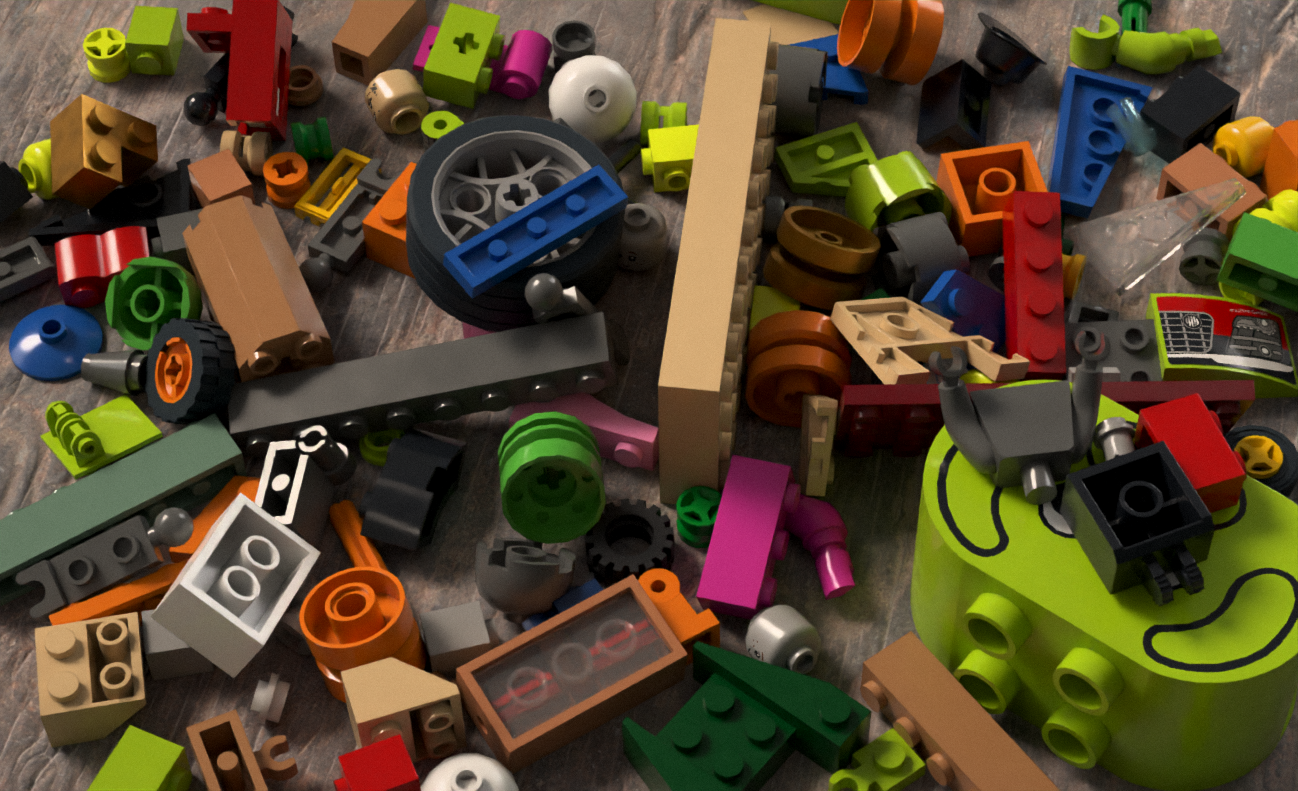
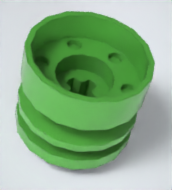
(551, 477)

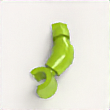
(1140, 50)

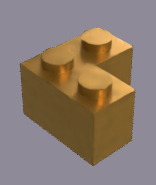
(98, 150)

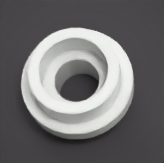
(270, 699)

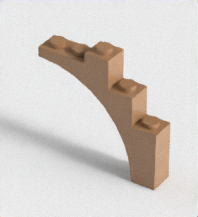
(376, 36)

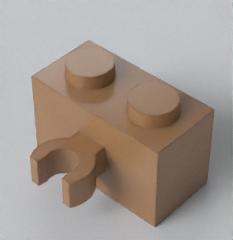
(228, 759)

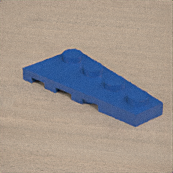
(1086, 137)

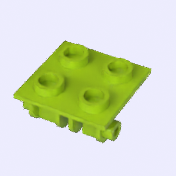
(97, 436)

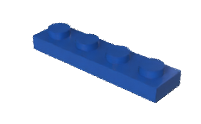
(535, 231)

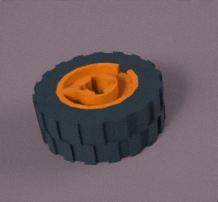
(189, 371)

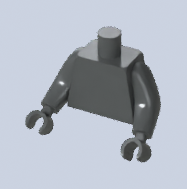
(1024, 431)

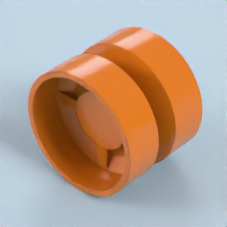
(891, 37)
(358, 621)

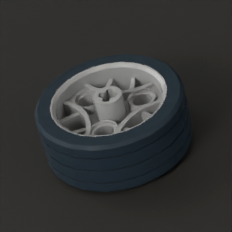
(485, 176)

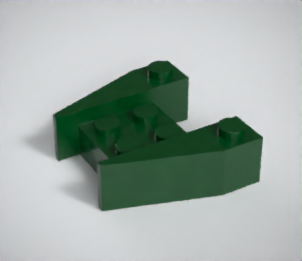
(746, 727)

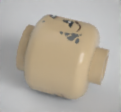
(396, 101)

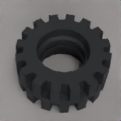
(629, 521)

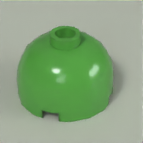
(148, 297)

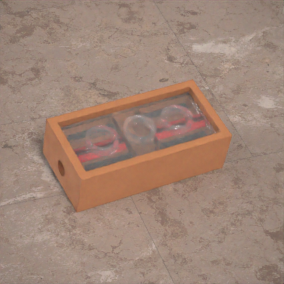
(571, 674)

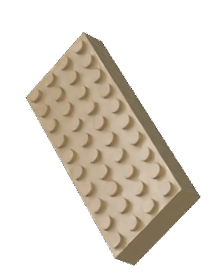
(716, 261)

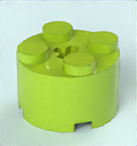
(894, 191)

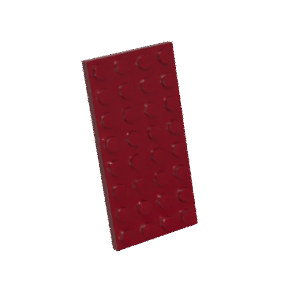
(911, 414)

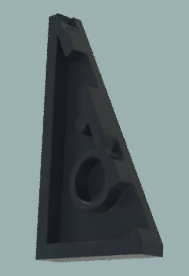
(124, 207)

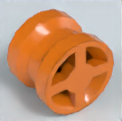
(286, 179)

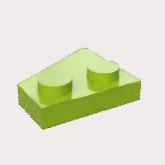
(824, 160)

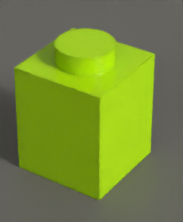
(154, 40)

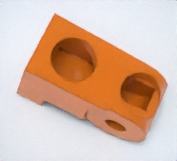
(688, 627)

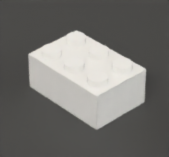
(236, 585)

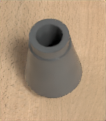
(117, 370)

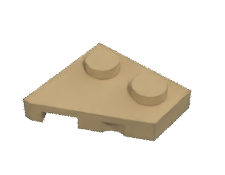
(816, 441)

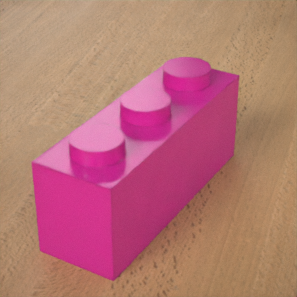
(748, 538)

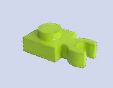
(881, 766)

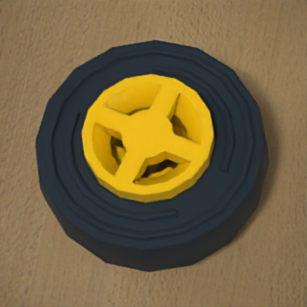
(1268, 451)

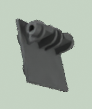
(1131, 347)

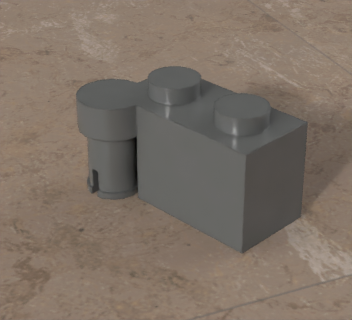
(301, 481)

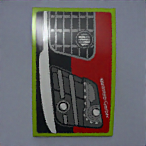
(1222, 340)

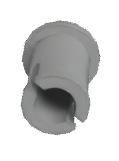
(1114, 437)

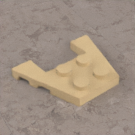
(899, 333)

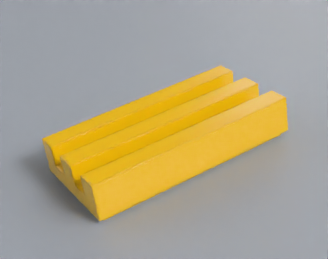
(340, 188)

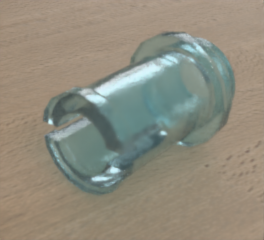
(1133, 129)

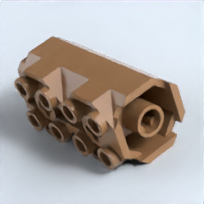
(256, 290)

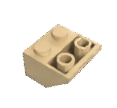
(89, 677)
(404, 700)

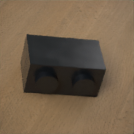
(1190, 113)

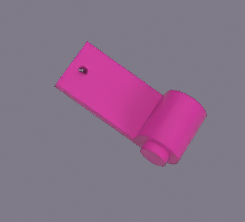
(516, 72)

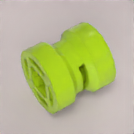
(651, 113)

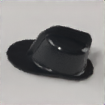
(1004, 54)

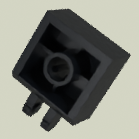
(1140, 522)

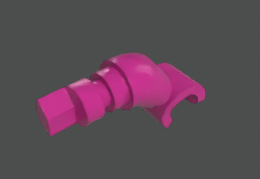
(824, 536)

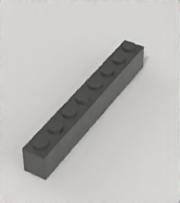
(426, 383)

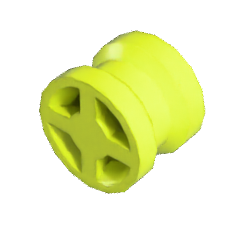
(106, 55)

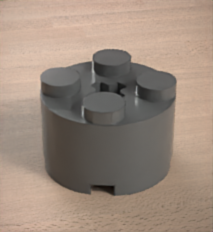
(799, 90)
(916, 255)

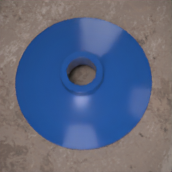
(54, 342)

